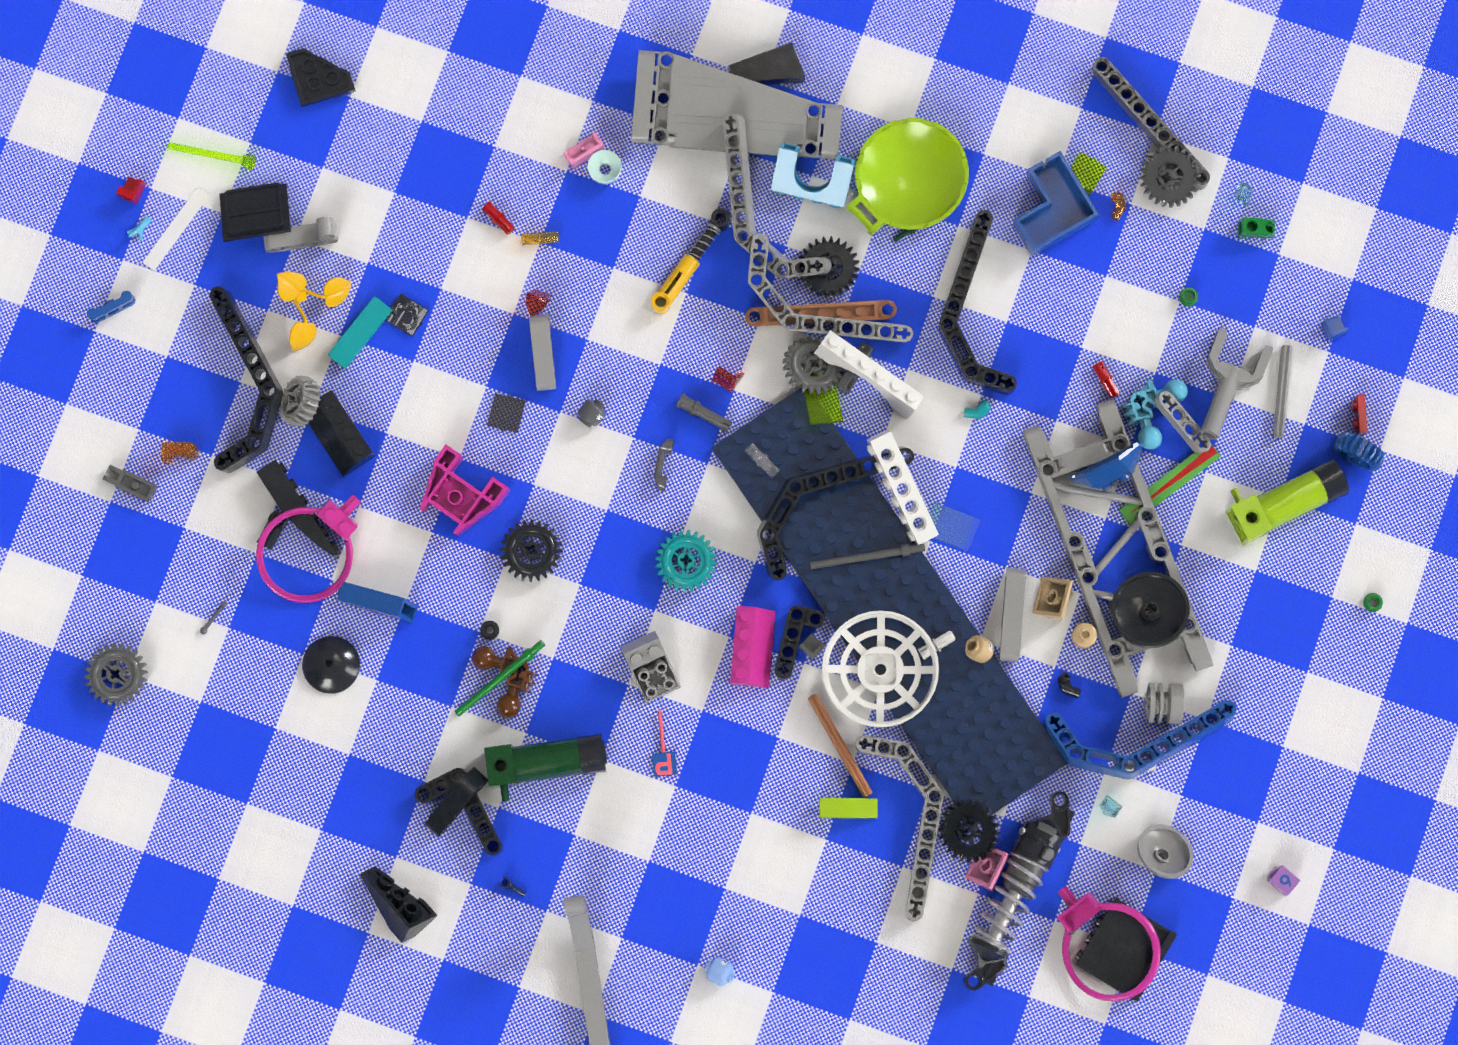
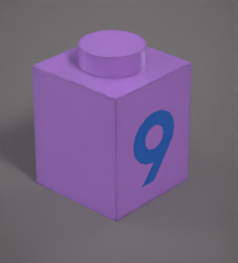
(1283, 880)

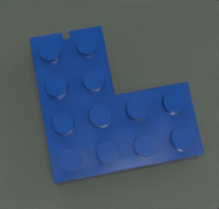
(1064, 206)

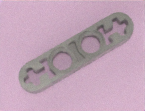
(1179, 425)

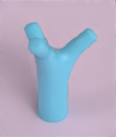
(139, 228)

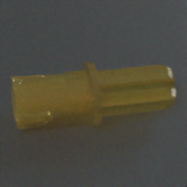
(539, 238)

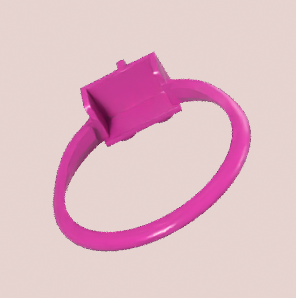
(334, 517)
(1079, 913)

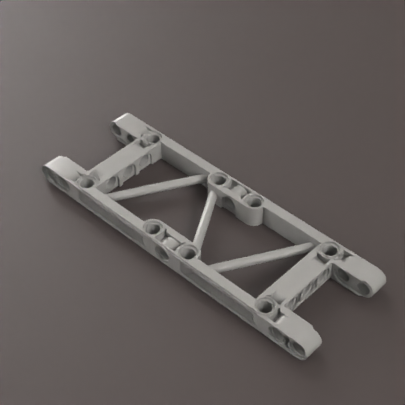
(1080, 557)

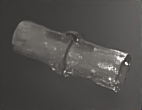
(762, 460)

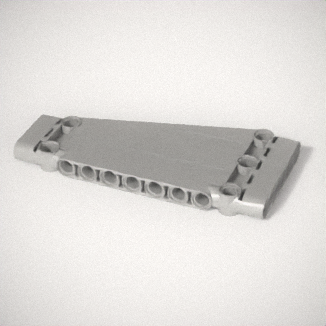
(703, 97)

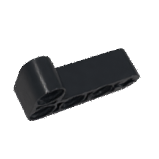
(787, 642)
(456, 801)

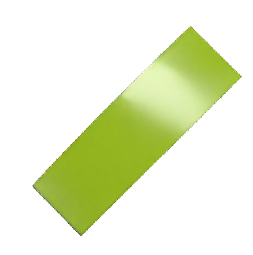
(848, 808)

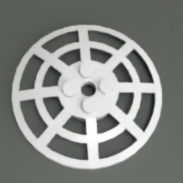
(875, 656)

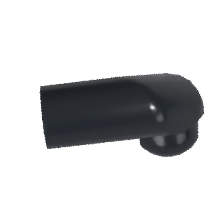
(1066, 687)

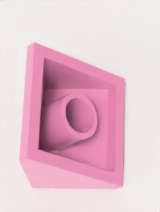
(987, 871)

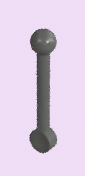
(203, 630)

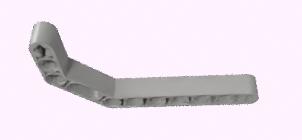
(747, 205)
(819, 320)
(924, 824)
(579, 921)

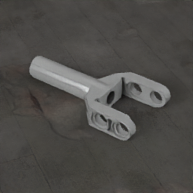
(1229, 380)

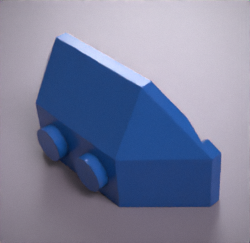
(1110, 469)

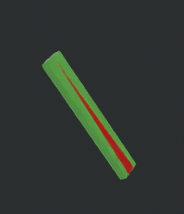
(1173, 481)

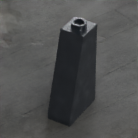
(771, 67)

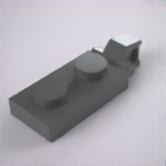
(849, 378)

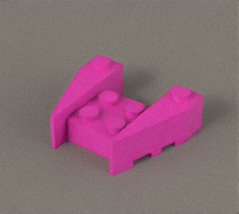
(456, 496)

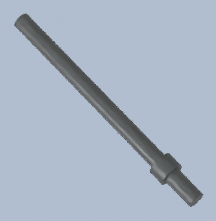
(904, 550)

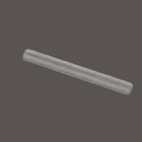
(1282, 391)

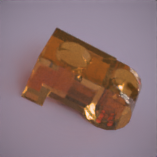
(179, 450)

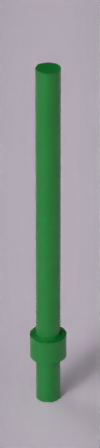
(527, 655)

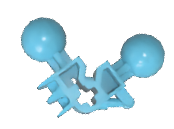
(1150, 436)

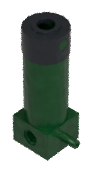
(544, 761)

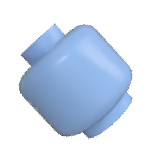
(720, 971)

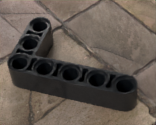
(477, 822)

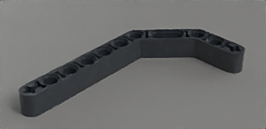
(953, 317)
(264, 385)
(803, 488)

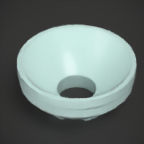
(601, 158)

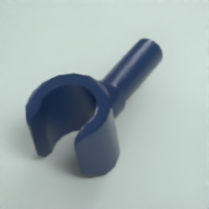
(512, 887)

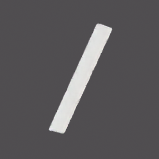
(175, 228)

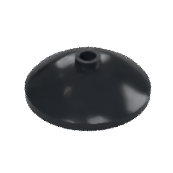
(341, 673)

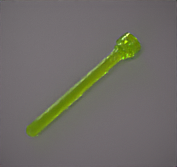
(247, 161)

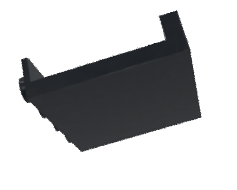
(1121, 950)

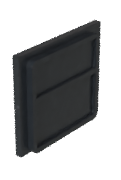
(254, 211)

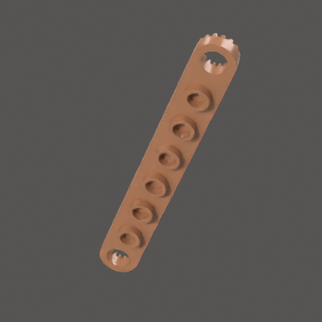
(847, 310)

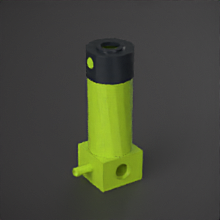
(1286, 501)

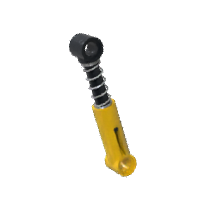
(689, 263)

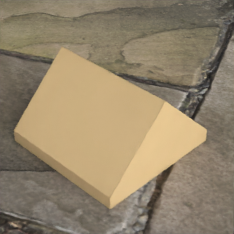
(1052, 598)

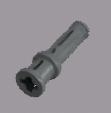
(697, 409)

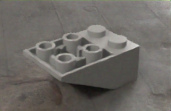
(650, 667)

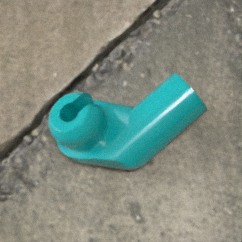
(979, 412)

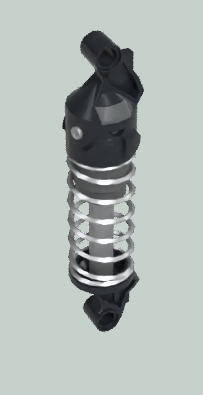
(1032, 856)

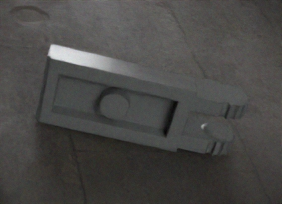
(132, 484)

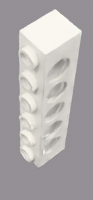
(926, 529)

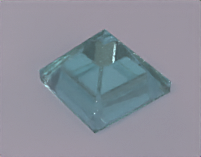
(1243, 193)
(1110, 807)

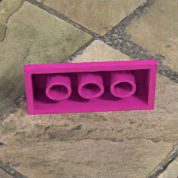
(752, 647)

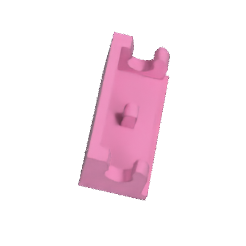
(583, 151)

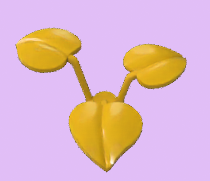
(292, 287)

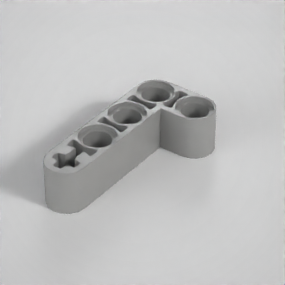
(303, 236)
(542, 352)

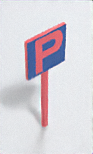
(665, 762)

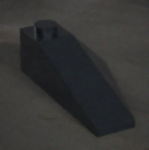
(401, 911)

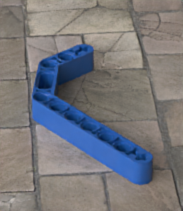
(1150, 750)

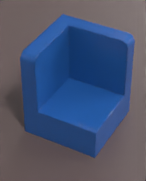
(1334, 328)

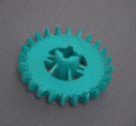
(685, 579)

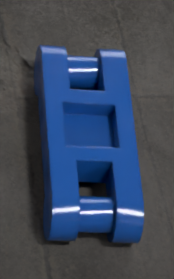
(111, 307)

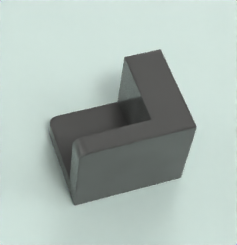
(812, 647)

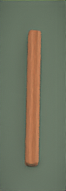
(840, 745)

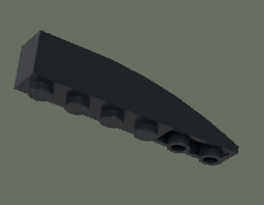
(287, 498)

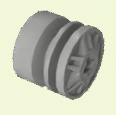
(1164, 703)

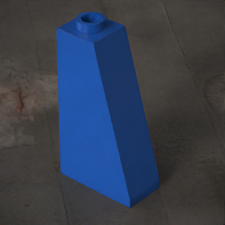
(378, 602)

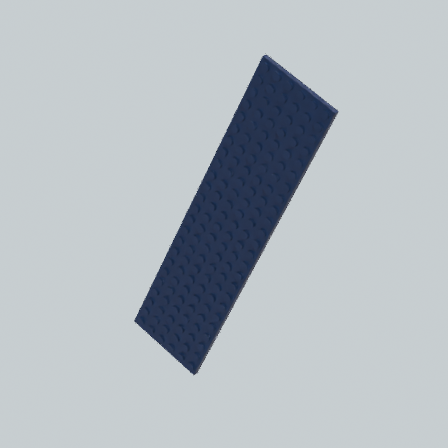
(977, 724)

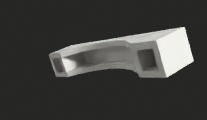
(842, 354)

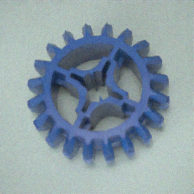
(1359, 451)

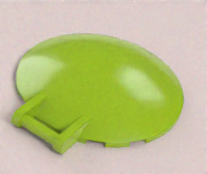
(909, 175)

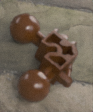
(508, 704)

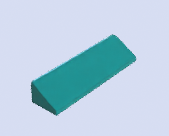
(359, 332)

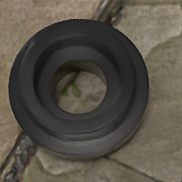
(485, 625)

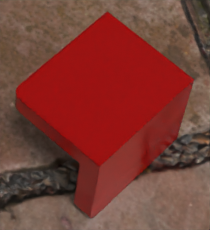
(132, 190)

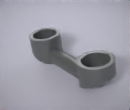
(666, 448)

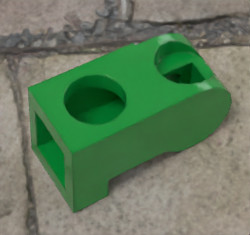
(1256, 228)

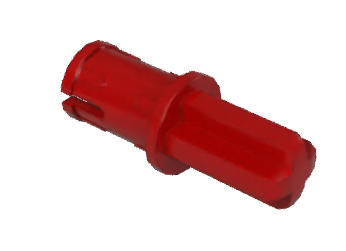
(498, 218)
(1106, 379)

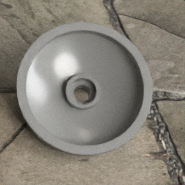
(1170, 846)

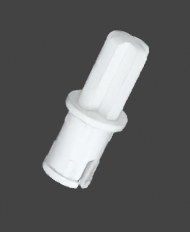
(938, 643)

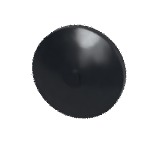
(1150, 609)

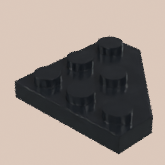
(317, 77)

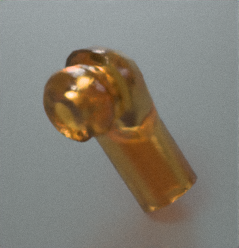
(1119, 200)

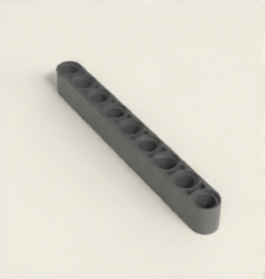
(1147, 114)

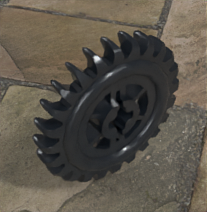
(836, 250)
(547, 559)
(952, 827)

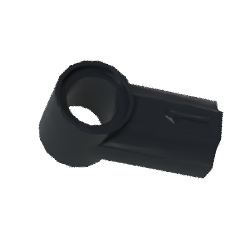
(275, 532)

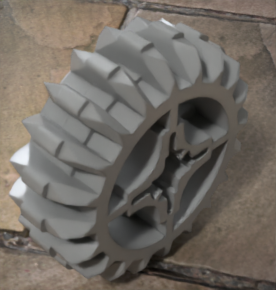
(300, 401)

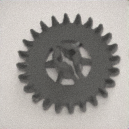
(1152, 174)
(813, 379)
(129, 687)

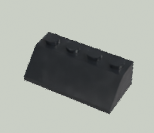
(339, 435)

